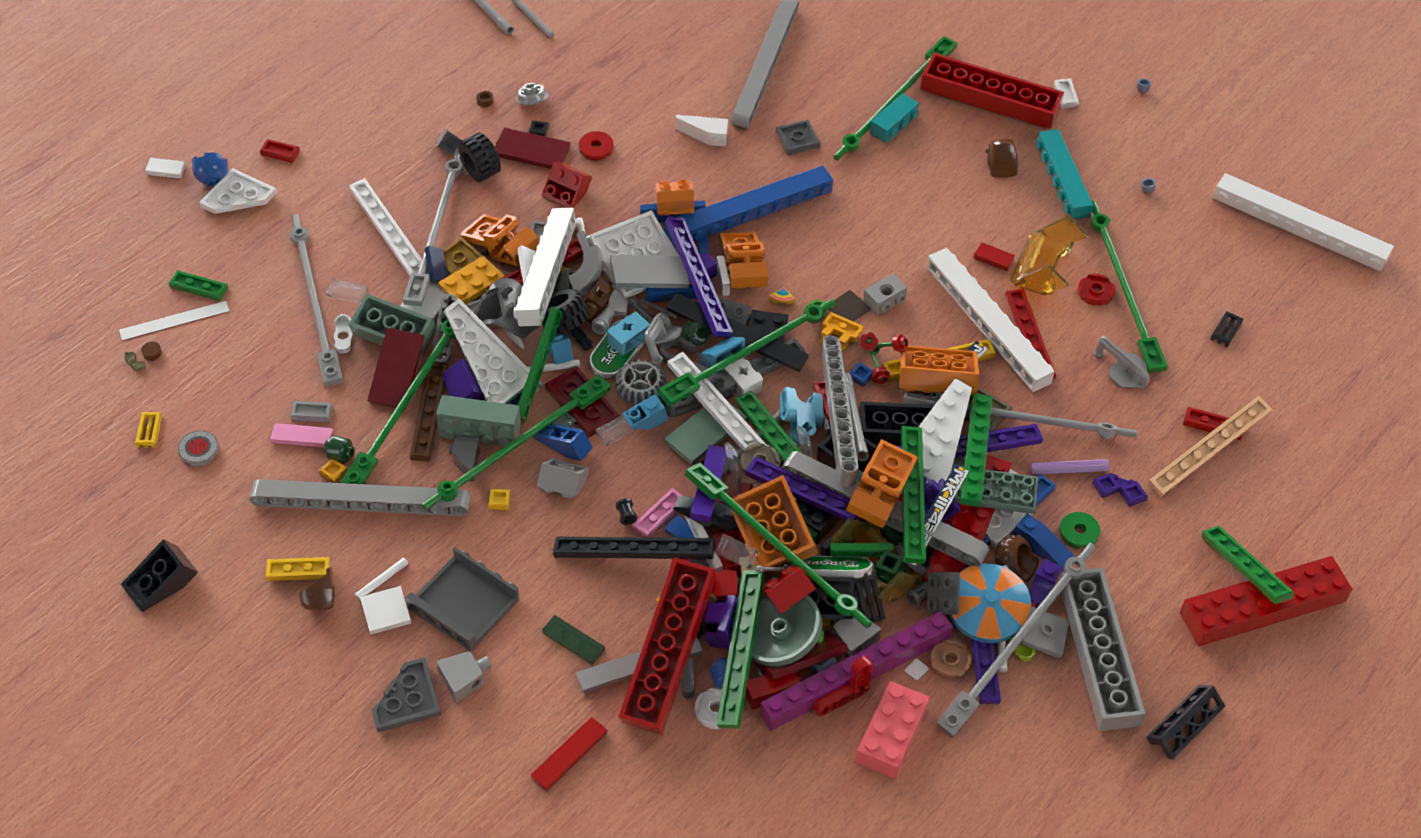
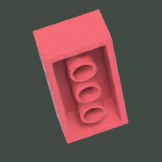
(892, 730)

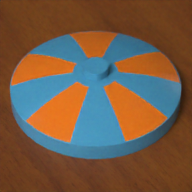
(991, 603)

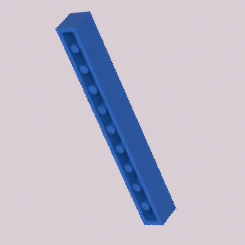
(757, 203)

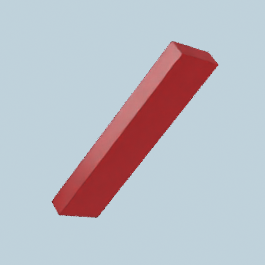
(569, 753)

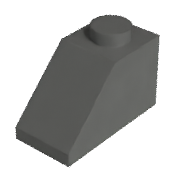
(465, 453)

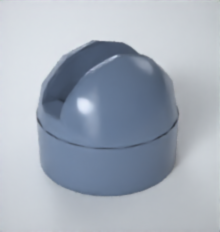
(1143, 85)
(1145, 185)

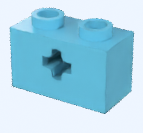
(627, 333)

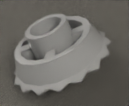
(531, 94)

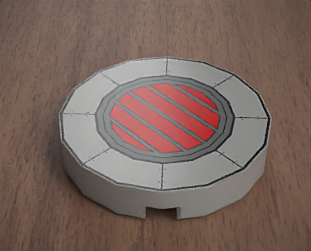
(198, 448)

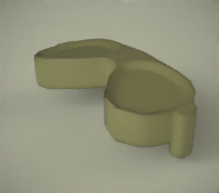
(130, 358)

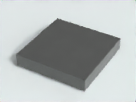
(797, 137)

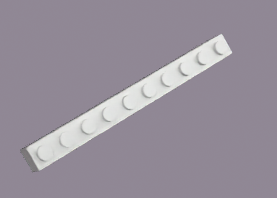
(1303, 222)
(545, 267)
(990, 320)

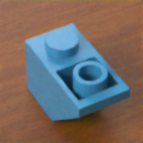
(561, 349)
(646, 414)

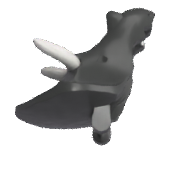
(497, 309)

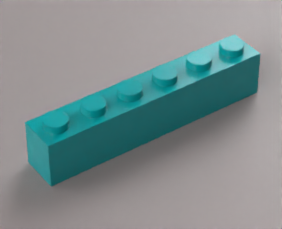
(1064, 174)

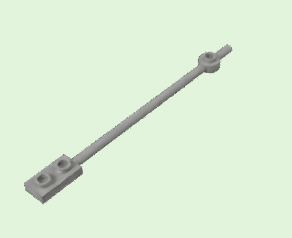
(419, 282)
(327, 358)
(1105, 430)
(965, 703)

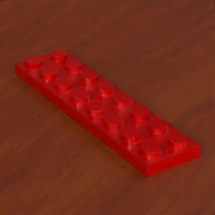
(970, 520)

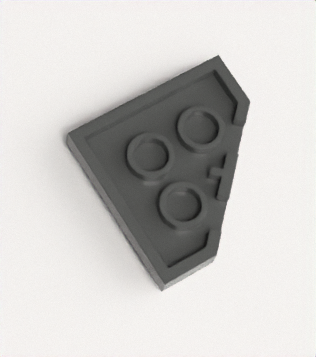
(407, 698)

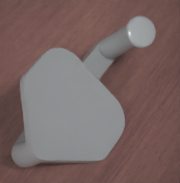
(659, 332)
(1129, 370)

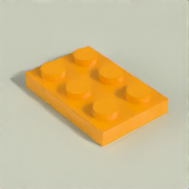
(471, 280)

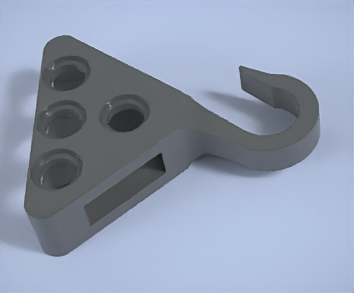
(720, 381)

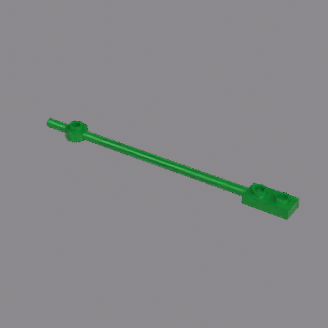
(852, 141)
(1148, 347)
(687, 384)
(581, 397)
(366, 463)
(715, 488)

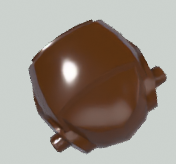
(1002, 158)
(1018, 556)
(320, 594)

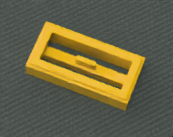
(147, 442)

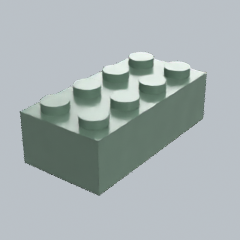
(377, 314)
(488, 420)

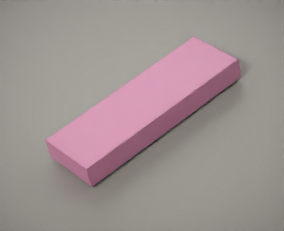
(300, 435)
(657, 515)

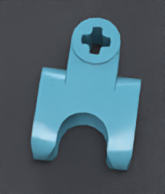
(799, 413)

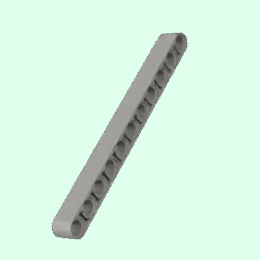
(764, 63)
(839, 412)
(354, 497)
(945, 538)

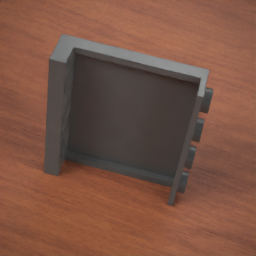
(464, 600)

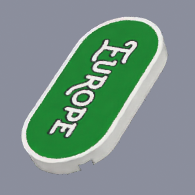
(607, 361)
(840, 566)

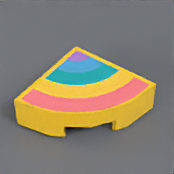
(782, 296)

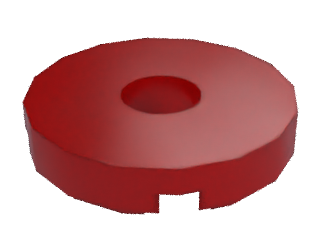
(596, 138)
(1092, 297)

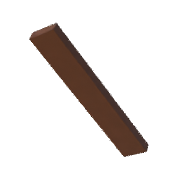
(427, 419)

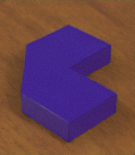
(1112, 484)

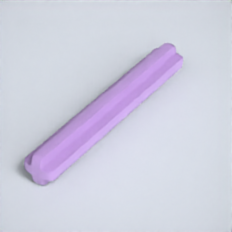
(1070, 466)

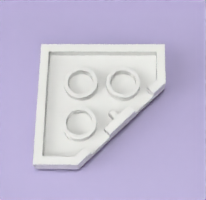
(237, 192)

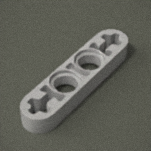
(447, 351)

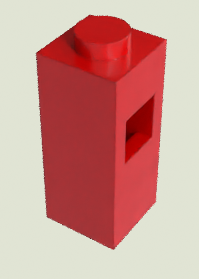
(765, 687)

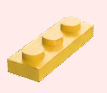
(296, 568)

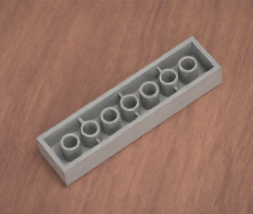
(1102, 652)

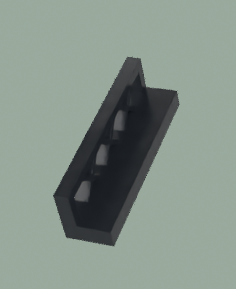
(1185, 714)

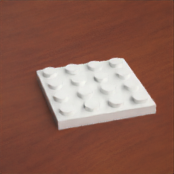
(635, 238)

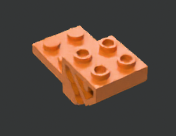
(675, 197)
(501, 237)
(744, 259)
(881, 483)

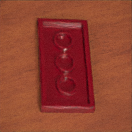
(531, 148)
(395, 367)
(592, 416)
(828, 648)

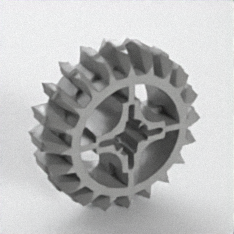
(641, 376)

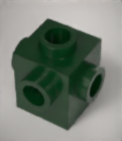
(889, 566)

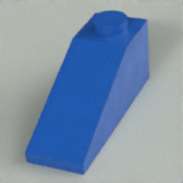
(565, 440)
(1042, 540)

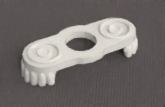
(342, 346)

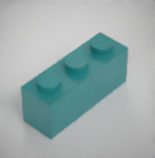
(894, 118)

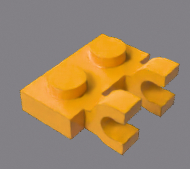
(841, 327)

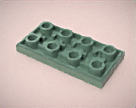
(696, 434)
(1007, 491)

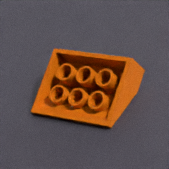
(936, 368)
(778, 512)

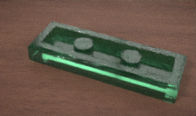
(573, 639)

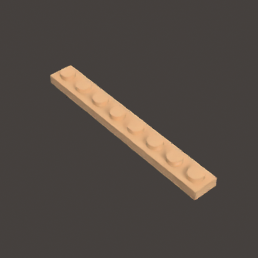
(1209, 446)

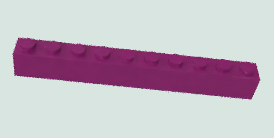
(884, 656)

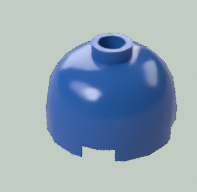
(209, 168)

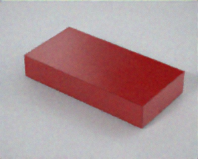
(279, 150)
(994, 256)

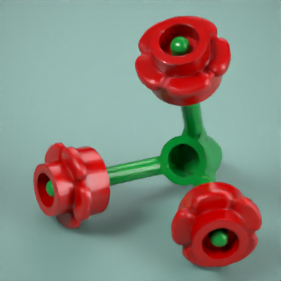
(871, 343)

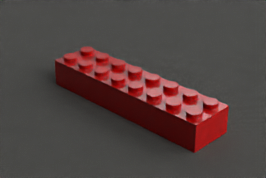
(992, 90)
(1246, 608)
(667, 646)

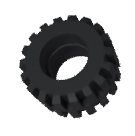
(479, 157)
(572, 308)

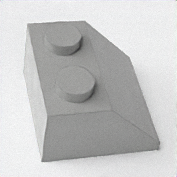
(562, 477)

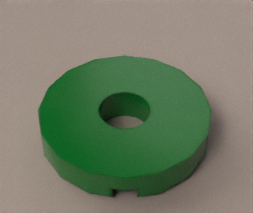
(1083, 521)

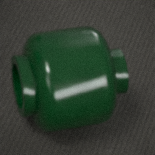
(339, 449)

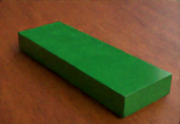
(198, 285)
(859, 549)

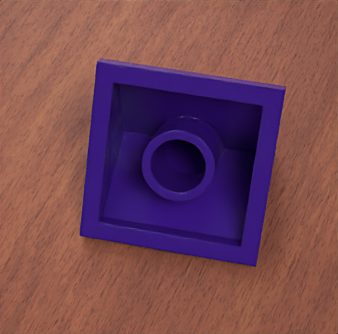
(462, 382)

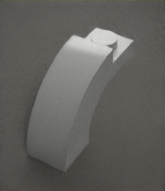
(591, 268)

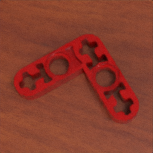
(858, 685)

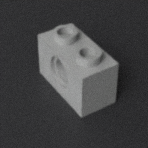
(885, 294)

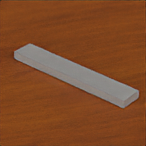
(617, 670)

